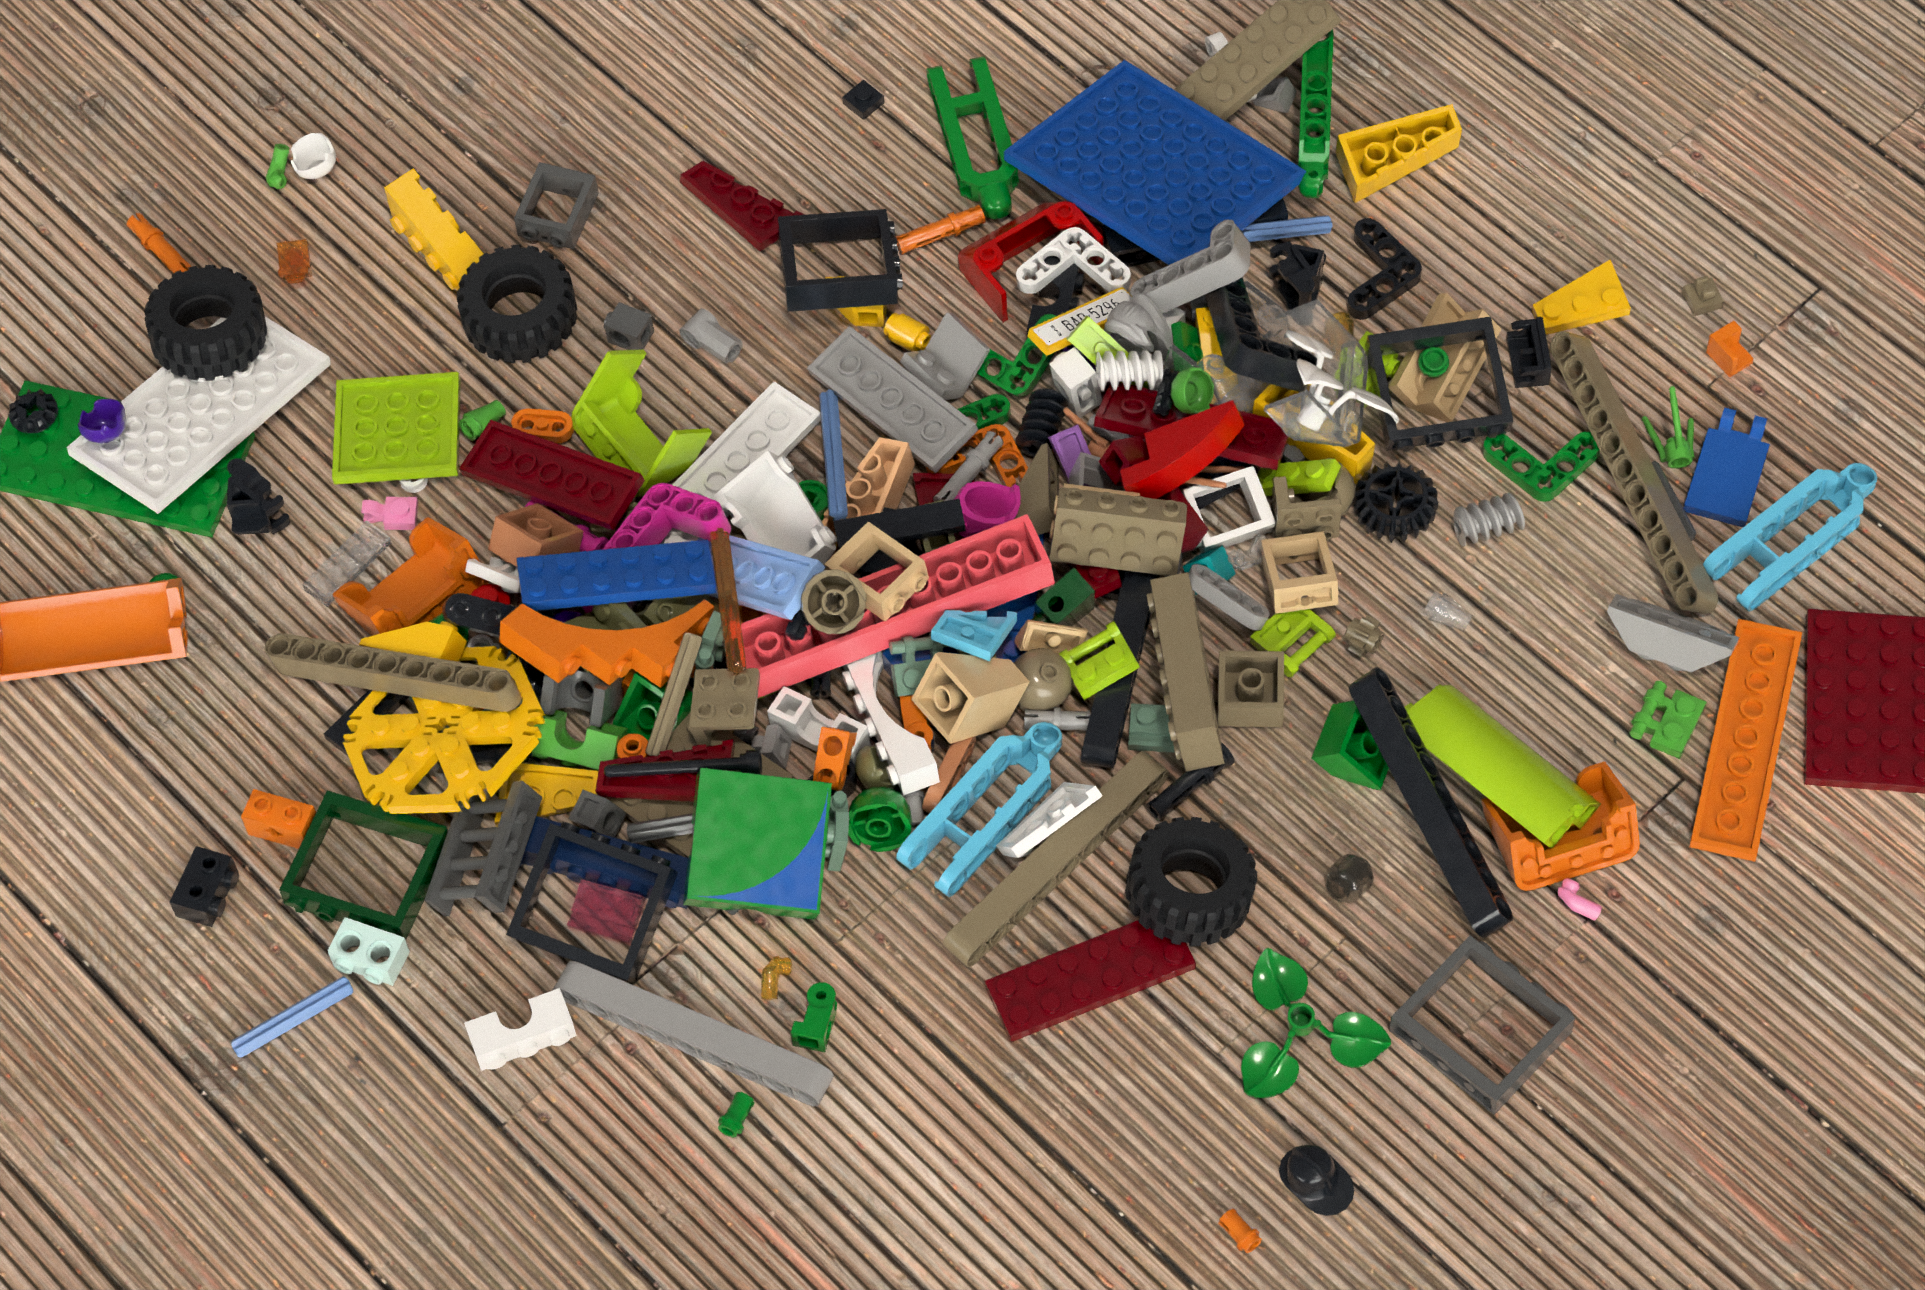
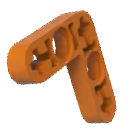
(1007, 451)

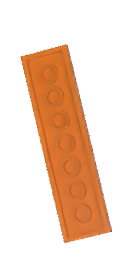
(1746, 741)

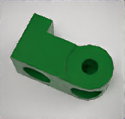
(818, 1020)

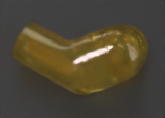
(770, 974)

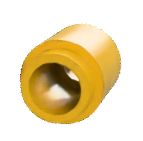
(907, 332)

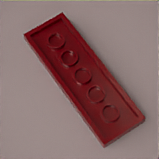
(1132, 413)
(552, 474)
(1085, 978)

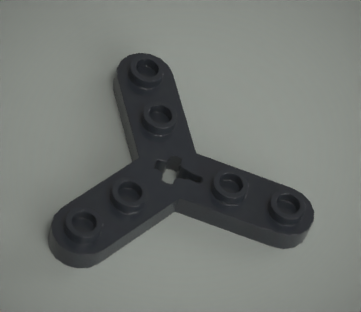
(485, 617)

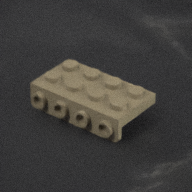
(1118, 531)

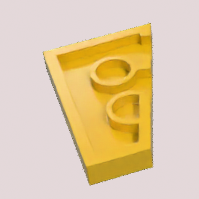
(1584, 301)

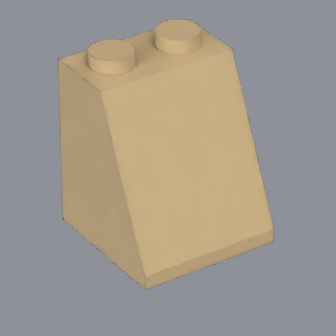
(969, 694)

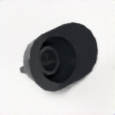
(1317, 1180)

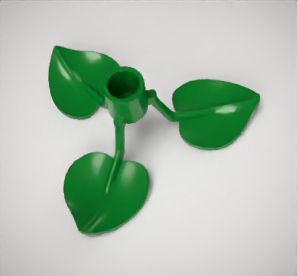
(1272, 1072)

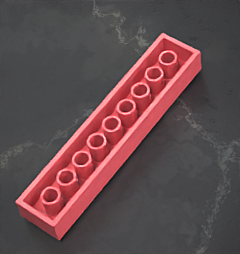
(962, 576)

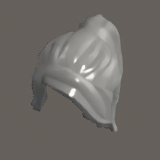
(1141, 324)

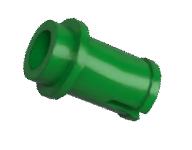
(733, 1120)

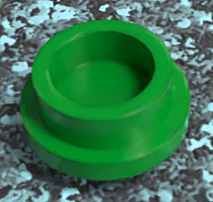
(1433, 362)

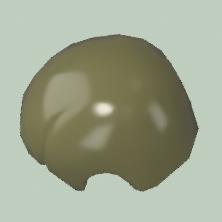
(871, 770)

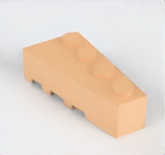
(878, 482)

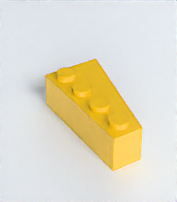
(1395, 148)
(429, 229)

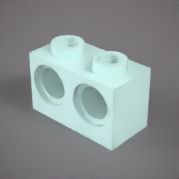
(372, 945)

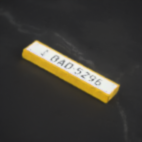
(1052, 334)

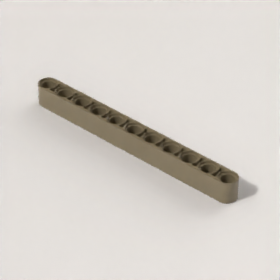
(1634, 473)

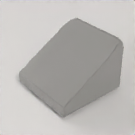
(1276, 95)

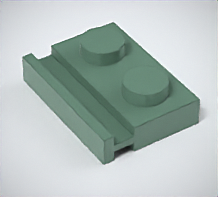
(1149, 728)

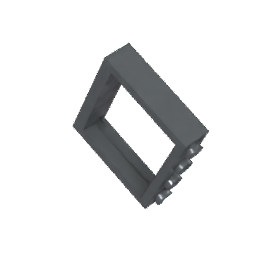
(1452, 1064)

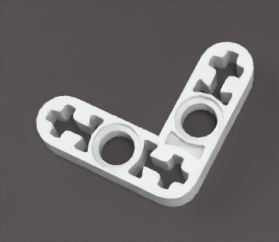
(1071, 255)

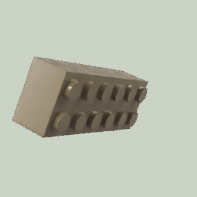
(1184, 672)

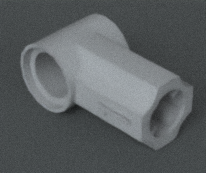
(705, 332)

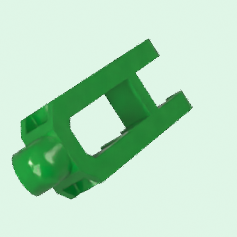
(1315, 93)
(988, 188)

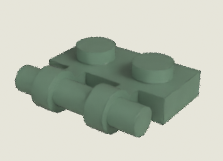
(712, 644)
(908, 674)
(837, 831)

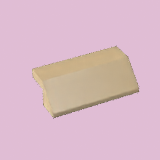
(1442, 395)

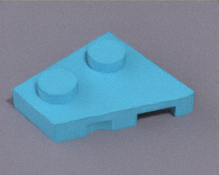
(973, 631)

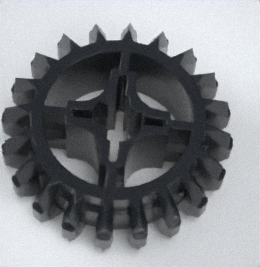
(1414, 507)

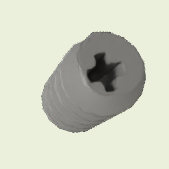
(1487, 516)

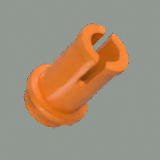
(1245, 1237)

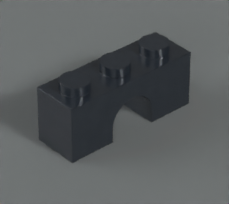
(1062, 290)

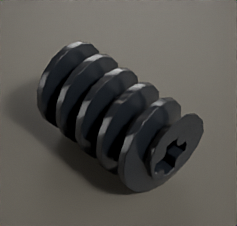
(1041, 420)

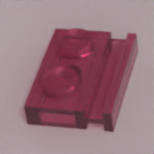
(606, 911)

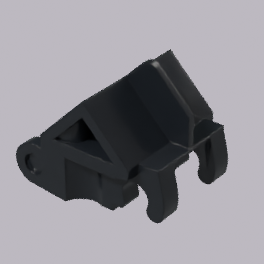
(1301, 273)
(251, 501)

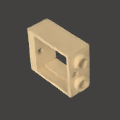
(863, 547)
(1288, 593)

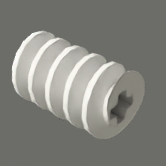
(1129, 369)

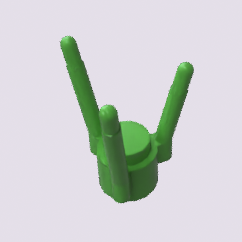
(1677, 451)

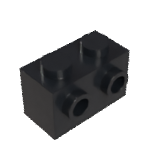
(204, 886)

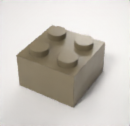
(1251, 688)

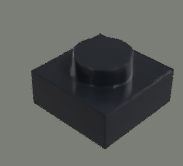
(863, 99)

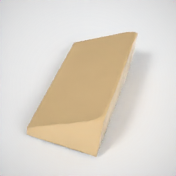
(1049, 636)

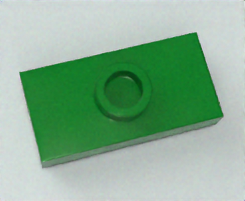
(1187, 340)

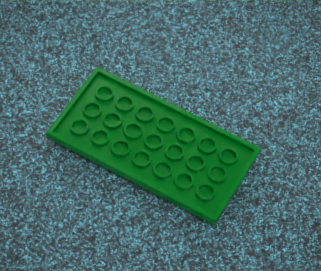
(43, 470)

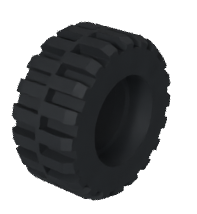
(509, 273)
(209, 350)
(1198, 848)

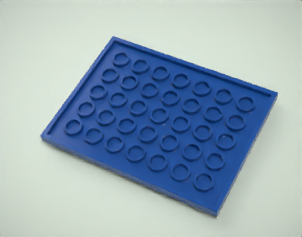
(1153, 164)

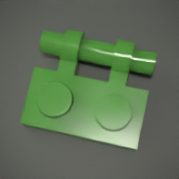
(1677, 723)

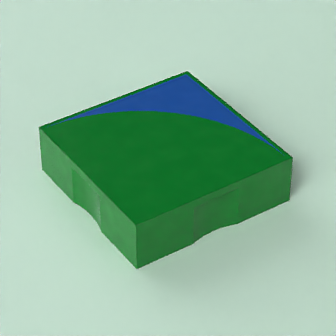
(758, 843)

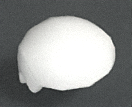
(313, 156)

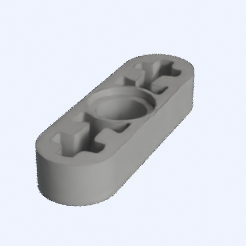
(1228, 597)

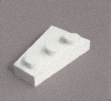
(1050, 815)

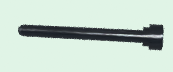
(748, 763)

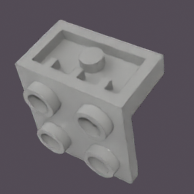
(948, 359)

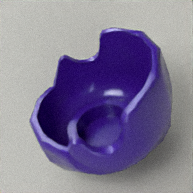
(104, 422)

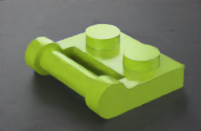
(1285, 629)
(1103, 667)

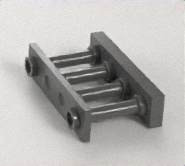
(503, 858)

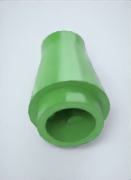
(475, 421)

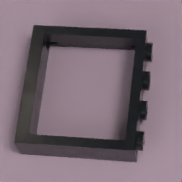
(839, 291)
(1438, 336)
(649, 921)

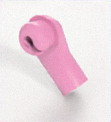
(1577, 903)

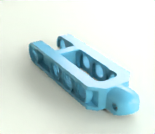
(1843, 489)
(1029, 751)

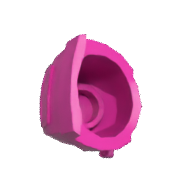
(987, 505)

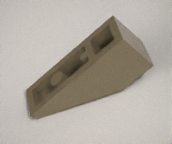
(1039, 490)

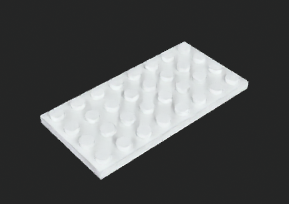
(187, 425)

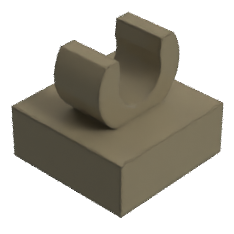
(1702, 296)

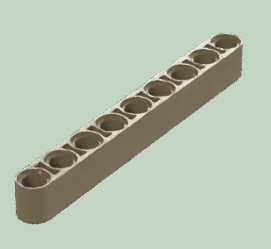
(393, 672)
(1055, 860)

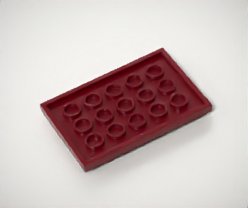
(1865, 701)

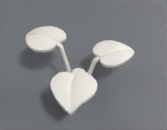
(1314, 375)

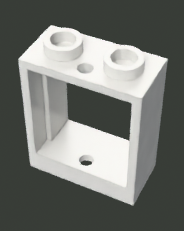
(1256, 501)

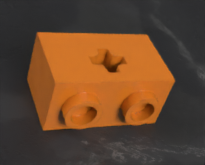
(277, 818)

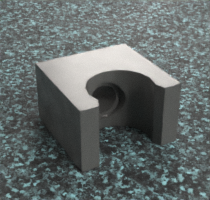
(572, 693)

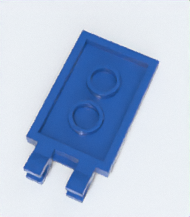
(1728, 471)

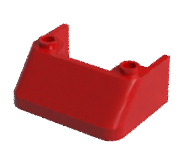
(991, 251)

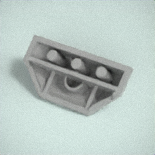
(1669, 636)

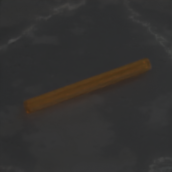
(728, 601)

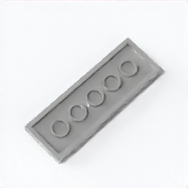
(892, 398)

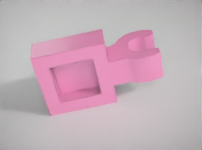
(396, 514)

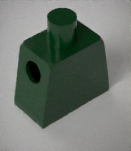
(1069, 597)

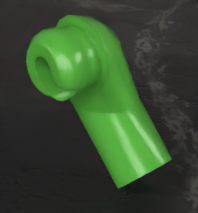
(275, 174)

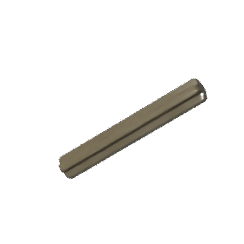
(673, 694)

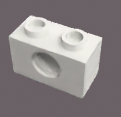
(1076, 382)

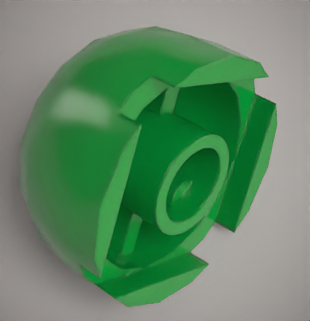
(879, 819)

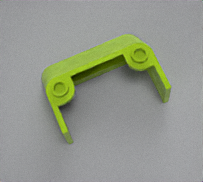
(617, 434)

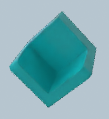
(1215, 560)

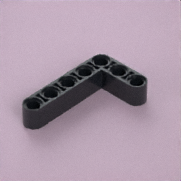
(1242, 345)

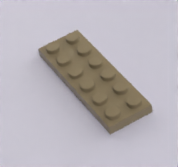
(1258, 55)

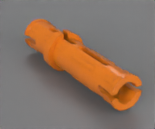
(934, 231)
(153, 240)

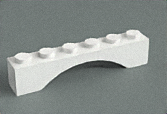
(907, 754)

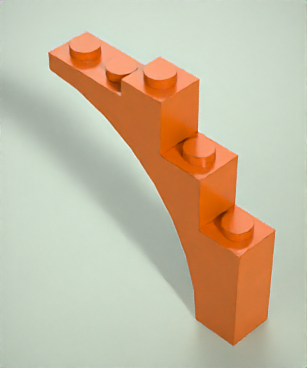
(608, 654)

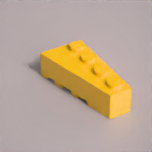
(1354, 458)

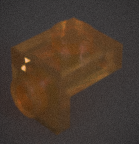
(294, 261)

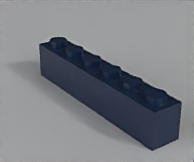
(585, 864)

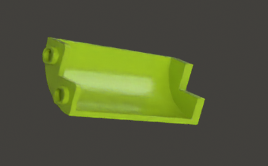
(1500, 764)

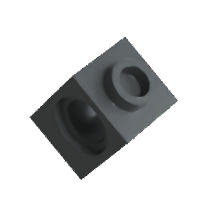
(628, 327)
(597, 814)

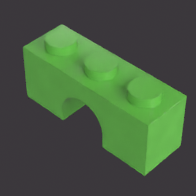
(598, 746)

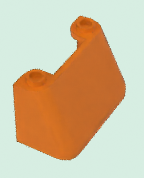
(418, 586)
(1603, 841)

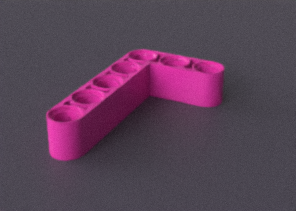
(664, 509)

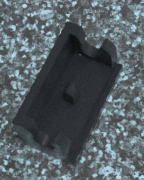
(1529, 353)

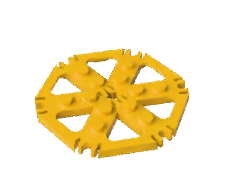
(425, 745)

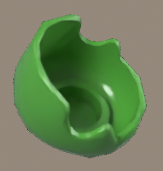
(1192, 390)

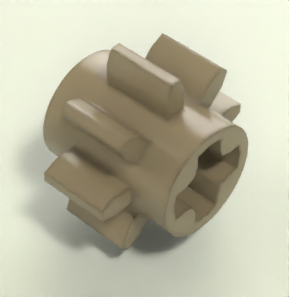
(1364, 635)

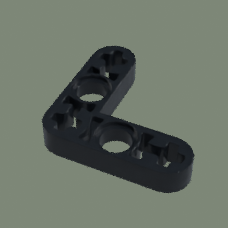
(1390, 273)

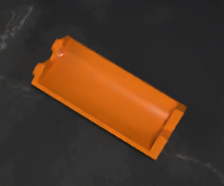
(92, 629)

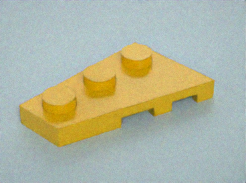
(557, 786)

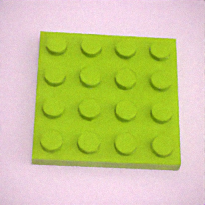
(396, 428)

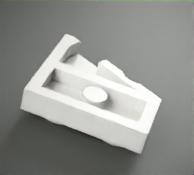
(497, 572)

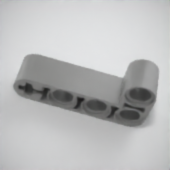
(1201, 272)

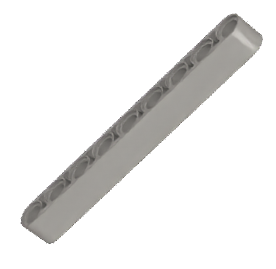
(694, 1033)

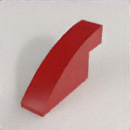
(1182, 450)

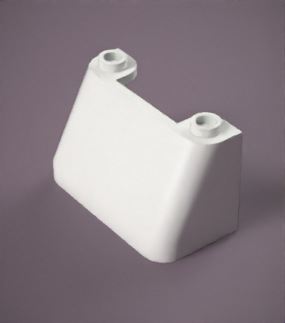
(775, 510)

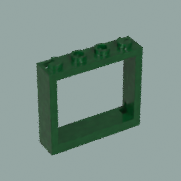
(374, 818)

